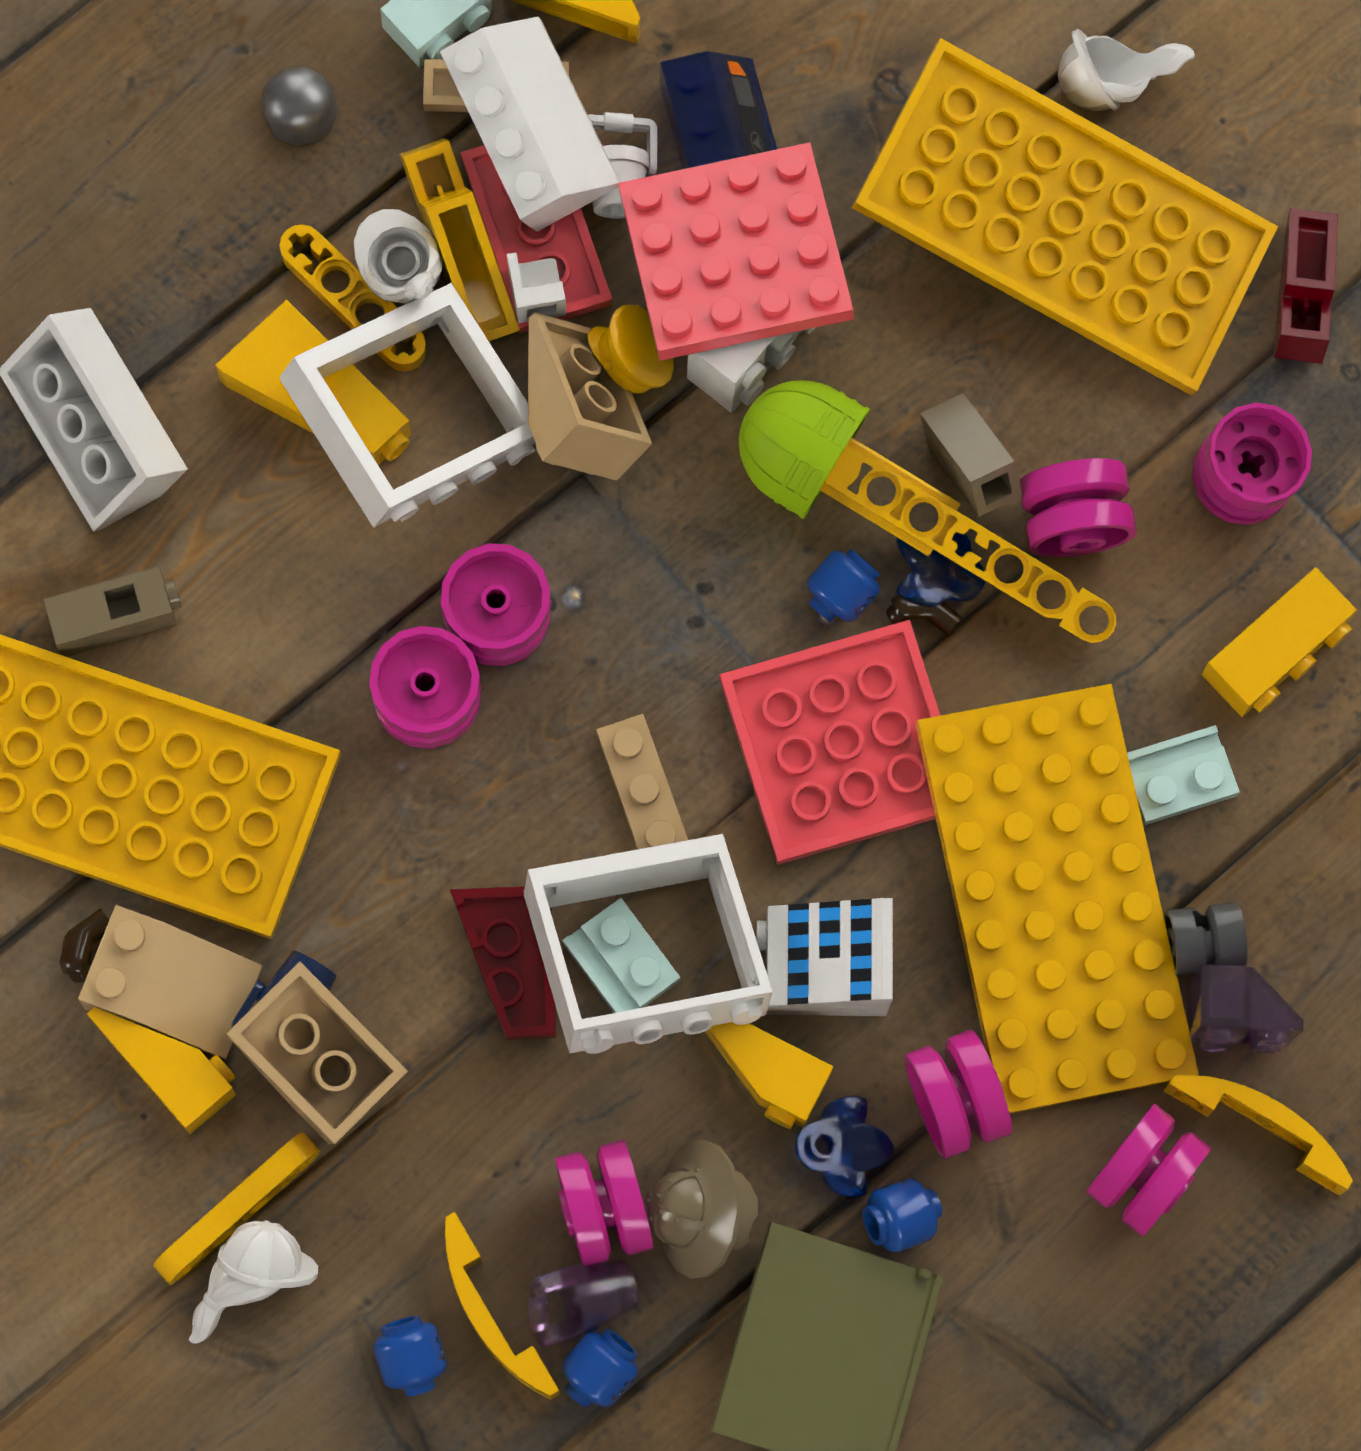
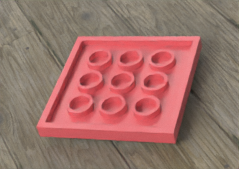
(735, 251)
(835, 740)

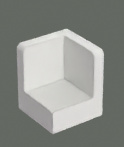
(536, 288)

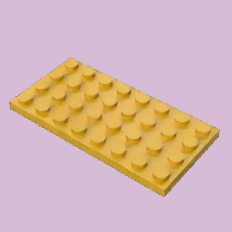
(1065, 217)
(154, 789)
(1056, 898)

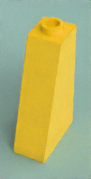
(264, 354)

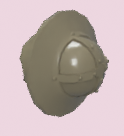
(701, 1209)

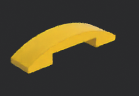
(1319, 1160)
(526, 1365)

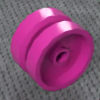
(1077, 507)
(516, 586)
(419, 658)
(958, 1094)
(1151, 1172)
(598, 1204)

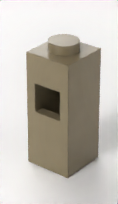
(971, 454)
(112, 611)

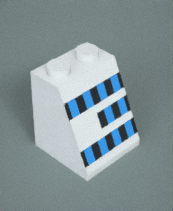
(829, 957)

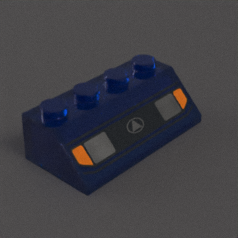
(715, 108)

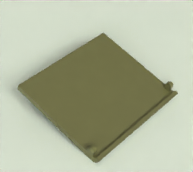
(825, 1347)

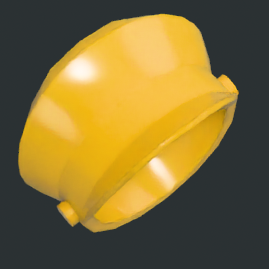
(629, 351)

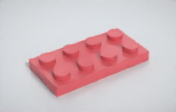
(564, 240)

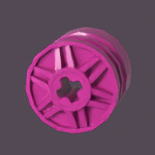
(1257, 439)

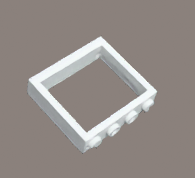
(344, 446)
(635, 872)

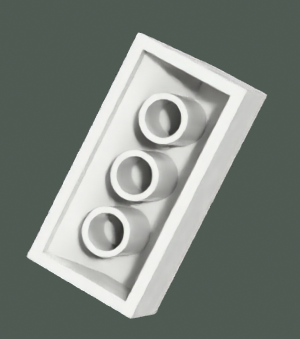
(530, 120)
(91, 417)

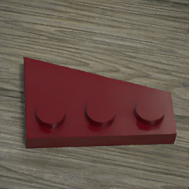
(508, 959)

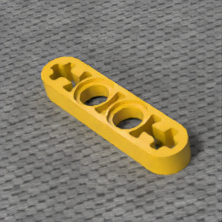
(345, 303)
(236, 1208)

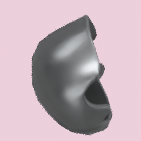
(299, 105)

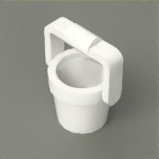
(626, 160)

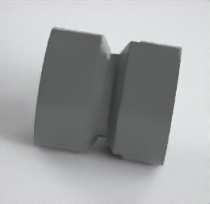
(1206, 938)

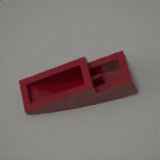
(1306, 286)

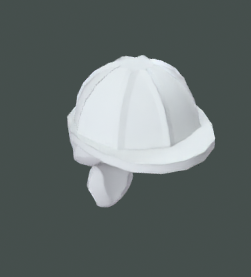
(1103, 72)
(397, 256)
(250, 1269)

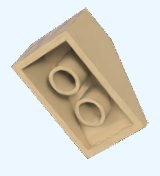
(576, 407)
(168, 981)
(316, 1054)

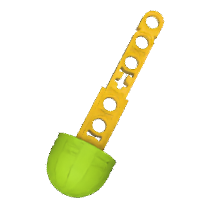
(803, 444)

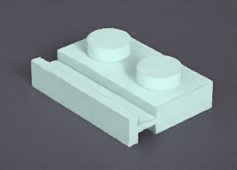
(1181, 775)
(621, 959)

